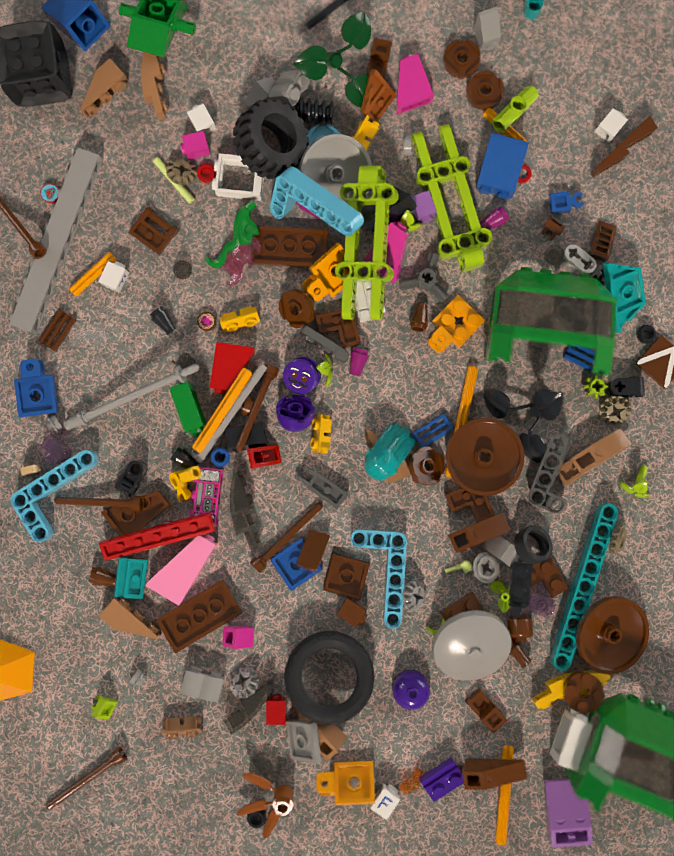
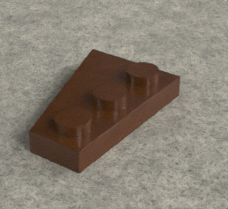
(128, 521)

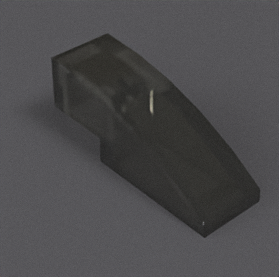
(248, 708)

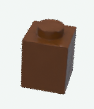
(352, 612)

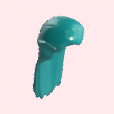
(388, 452)

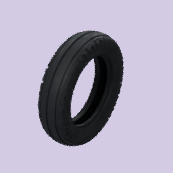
(364, 677)

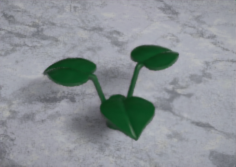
(315, 59)

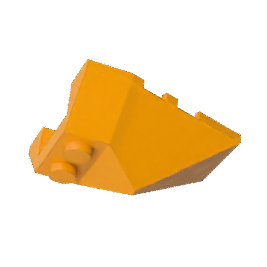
(15, 670)

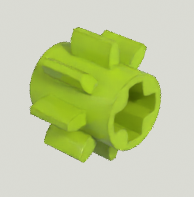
(592, 391)

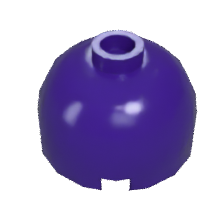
(295, 413)
(411, 689)

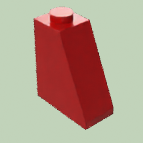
(227, 364)

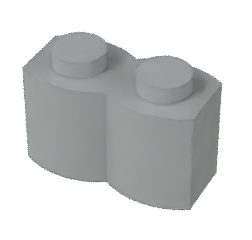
(289, 87)
(202, 684)

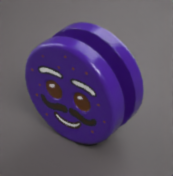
(301, 375)

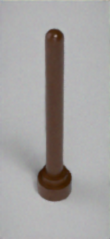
(36, 248)
(270, 373)
(136, 503)
(261, 561)
(115, 758)

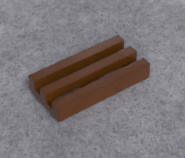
(53, 323)

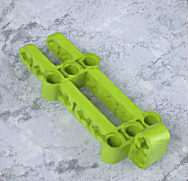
(368, 179)
(472, 256)

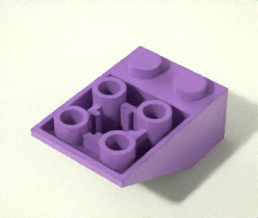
(566, 815)

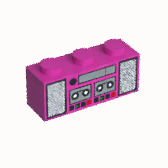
(207, 493)

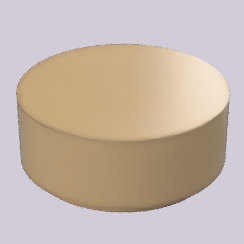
(29, 470)

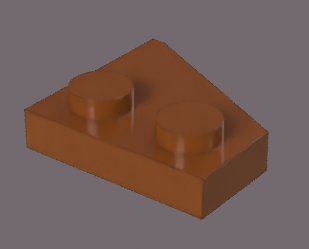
(377, 96)

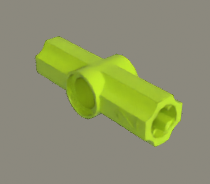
(515, 108)

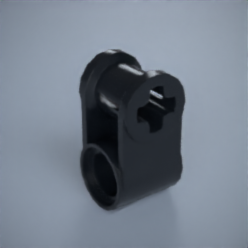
(628, 387)
(129, 480)

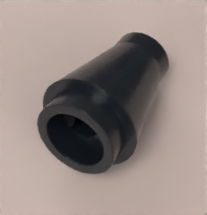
(163, 320)
(183, 459)

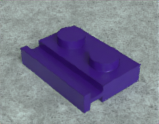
(442, 779)

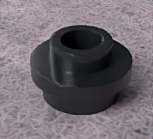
(652, 334)
(257, 823)

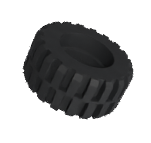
(286, 127)

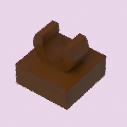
(553, 226)

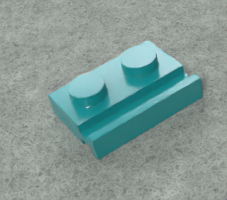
(130, 578)

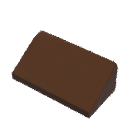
(312, 550)

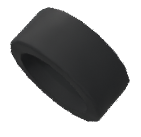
(544, 542)

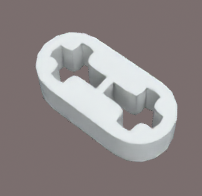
(582, 255)

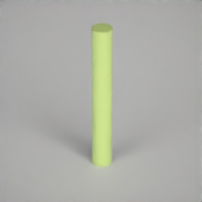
(182, 190)

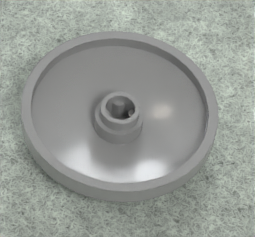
(334, 162)
(471, 645)

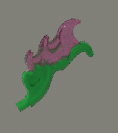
(241, 248)

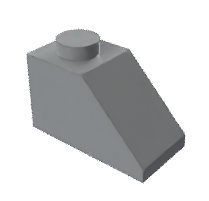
(488, 29)

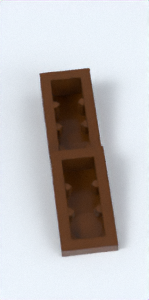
(643, 131)

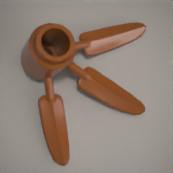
(281, 802)

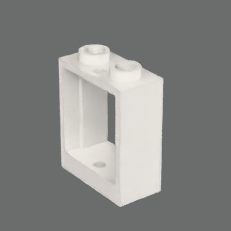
(217, 183)
(571, 739)

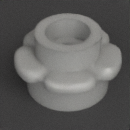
(53, 424)
(137, 678)

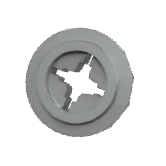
(490, 564)
(409, 601)
(250, 685)

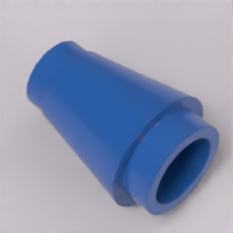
(216, 454)

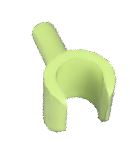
(465, 566)

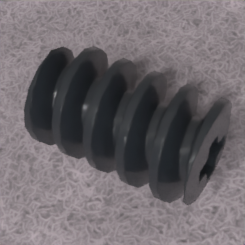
(314, 110)

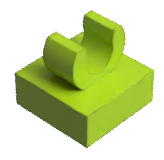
(103, 708)

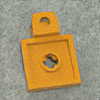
(323, 281)
(448, 330)
(339, 781)

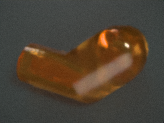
(412, 783)

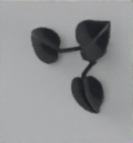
(545, 405)

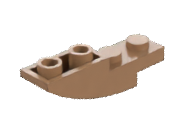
(151, 77)
(593, 456)

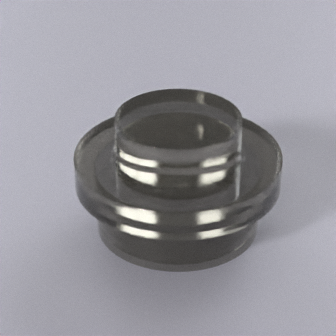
(182, 269)

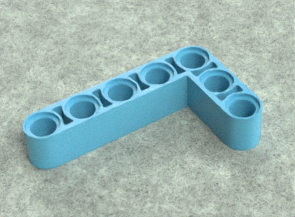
(296, 186)
(48, 488)
(390, 589)

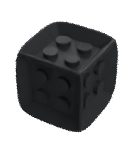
(34, 64)

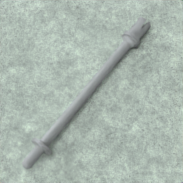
(83, 417)

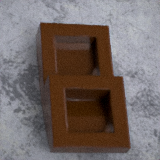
(380, 56)
(486, 710)

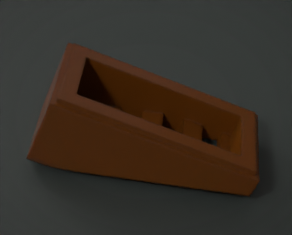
(602, 256)

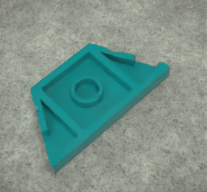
(628, 288)

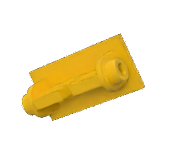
(366, 130)
(231, 322)
(320, 425)

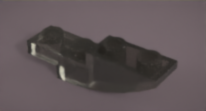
(239, 503)

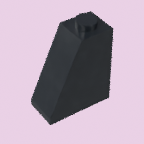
(404, 203)

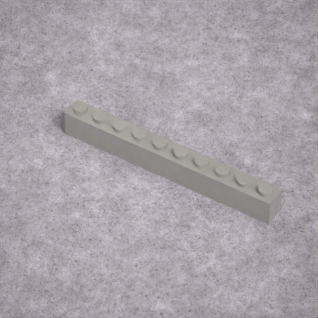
(57, 240)

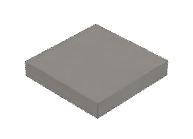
(303, 740)

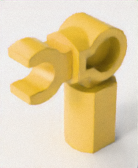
(180, 480)

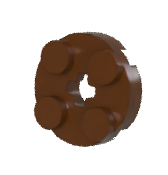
(462, 48)
(492, 83)
(305, 306)
(417, 469)
(594, 696)

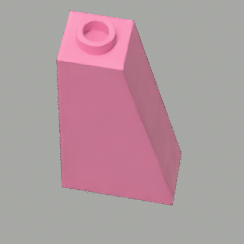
(182, 571)

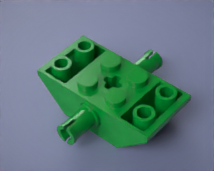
(155, 24)

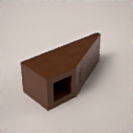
(479, 533)
(491, 773)

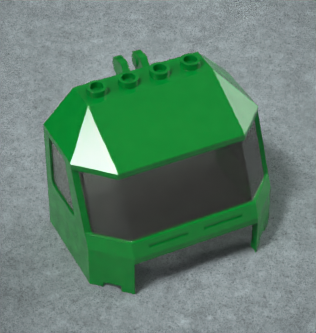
(552, 311)
(628, 755)

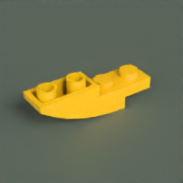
(556, 688)

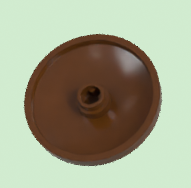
(485, 456)
(612, 634)

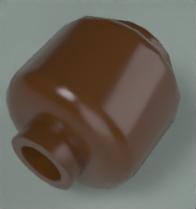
(520, 628)

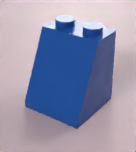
(78, 20)
(502, 166)

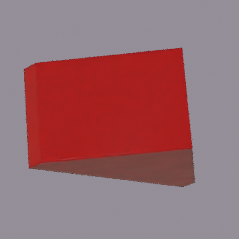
(264, 456)

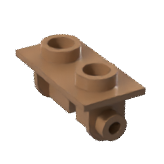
(174, 728)

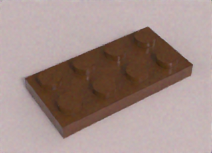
(290, 246)
(199, 616)

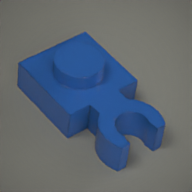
(562, 202)

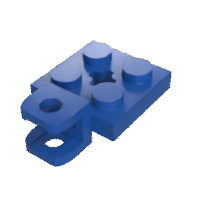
(34, 381)

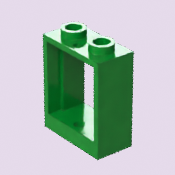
(188, 408)

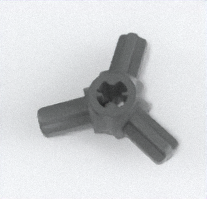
(418, 281)

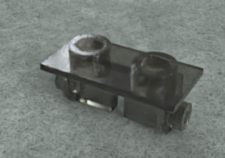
(184, 361)

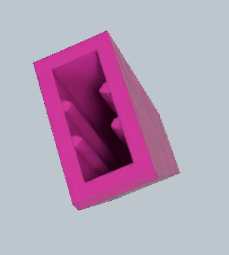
(412, 85)
(395, 249)

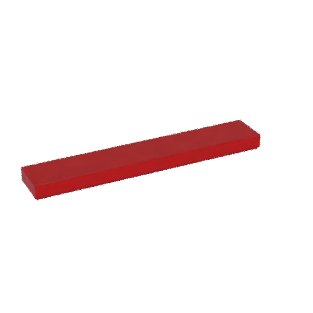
(157, 536)

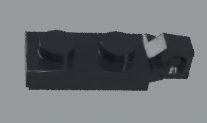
(520, 587)

